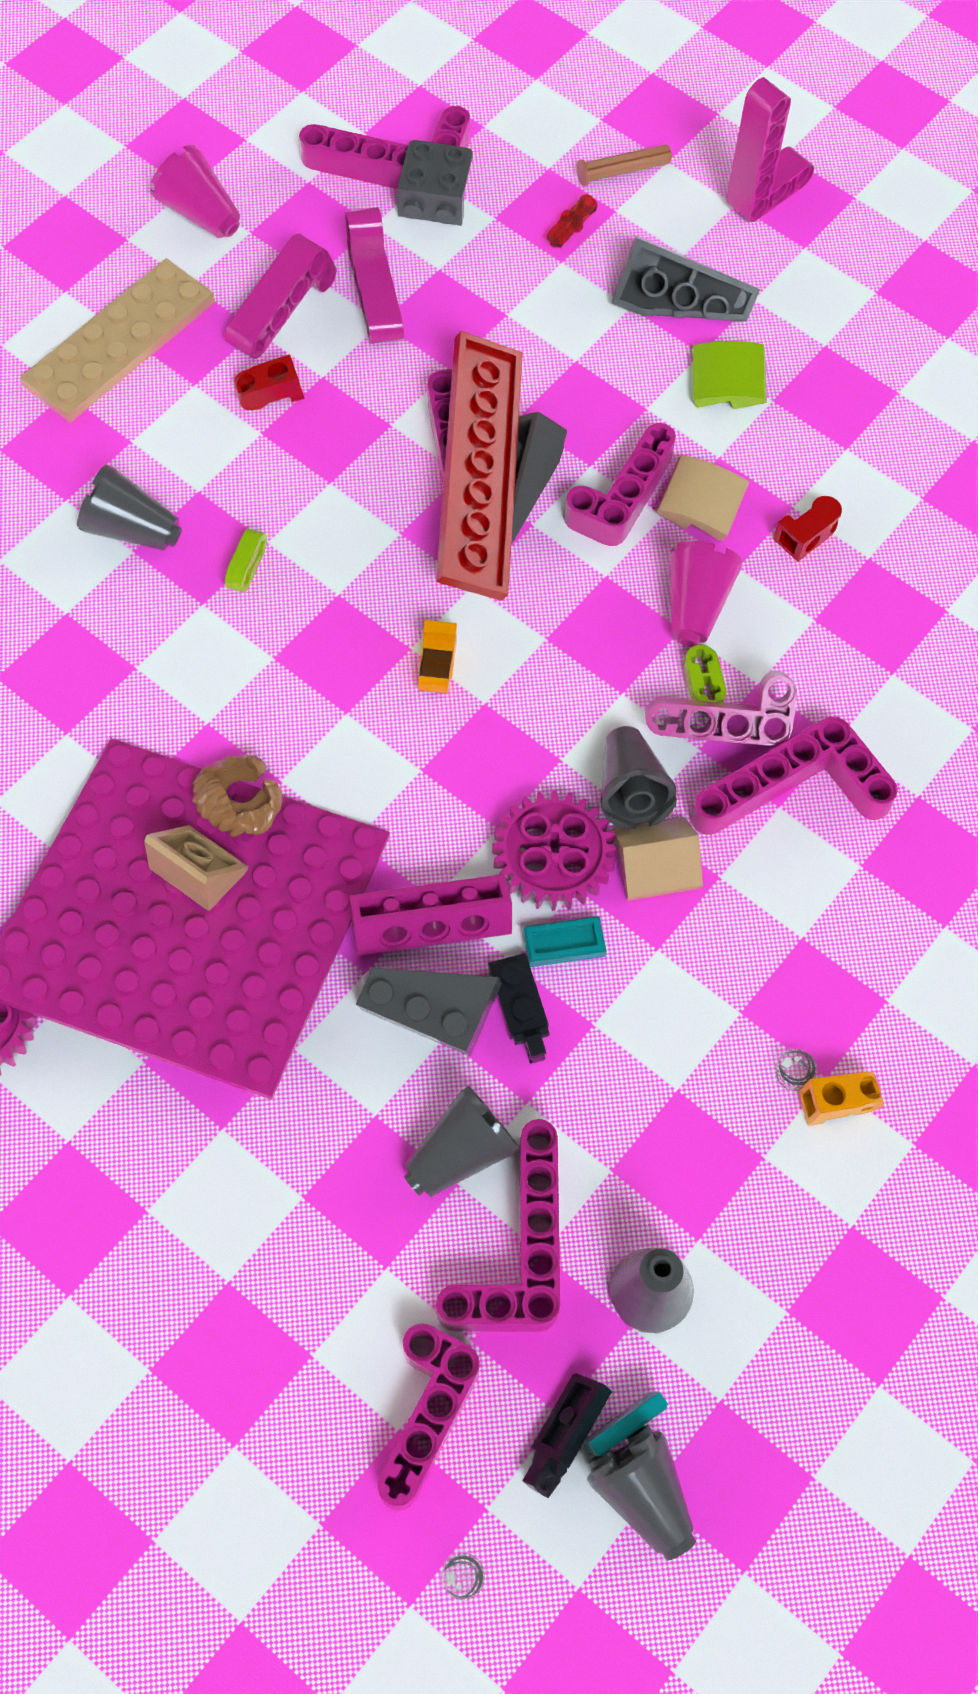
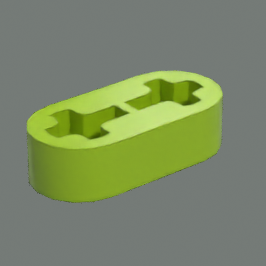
(246, 560)
(712, 677)

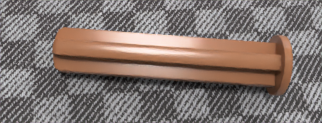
(623, 163)

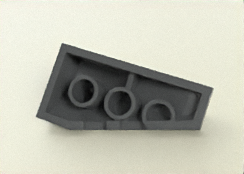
(676, 286)
(538, 456)

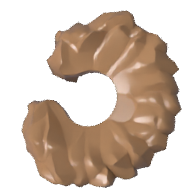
(214, 804)

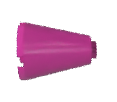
(194, 191)
(699, 588)

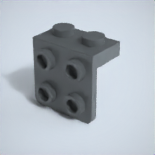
(434, 182)

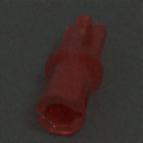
(572, 220)

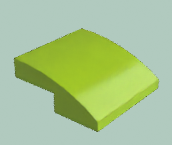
(729, 373)

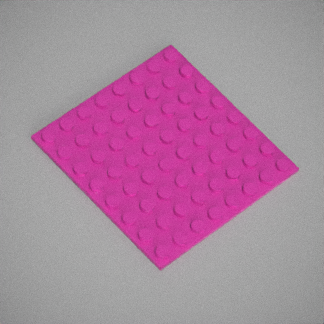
(153, 970)

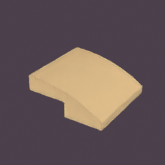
(702, 496)

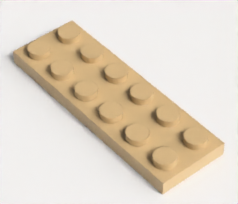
(117, 340)

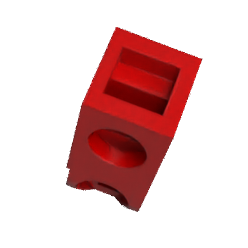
(268, 383)
(810, 529)

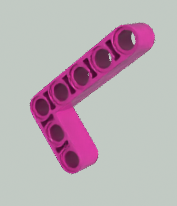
(370, 157)
(760, 170)
(792, 771)
(532, 1245)

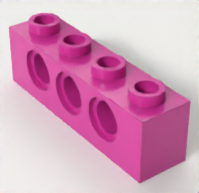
(431, 914)

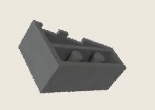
(431, 1004)

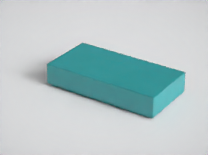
(564, 941)
(625, 1423)

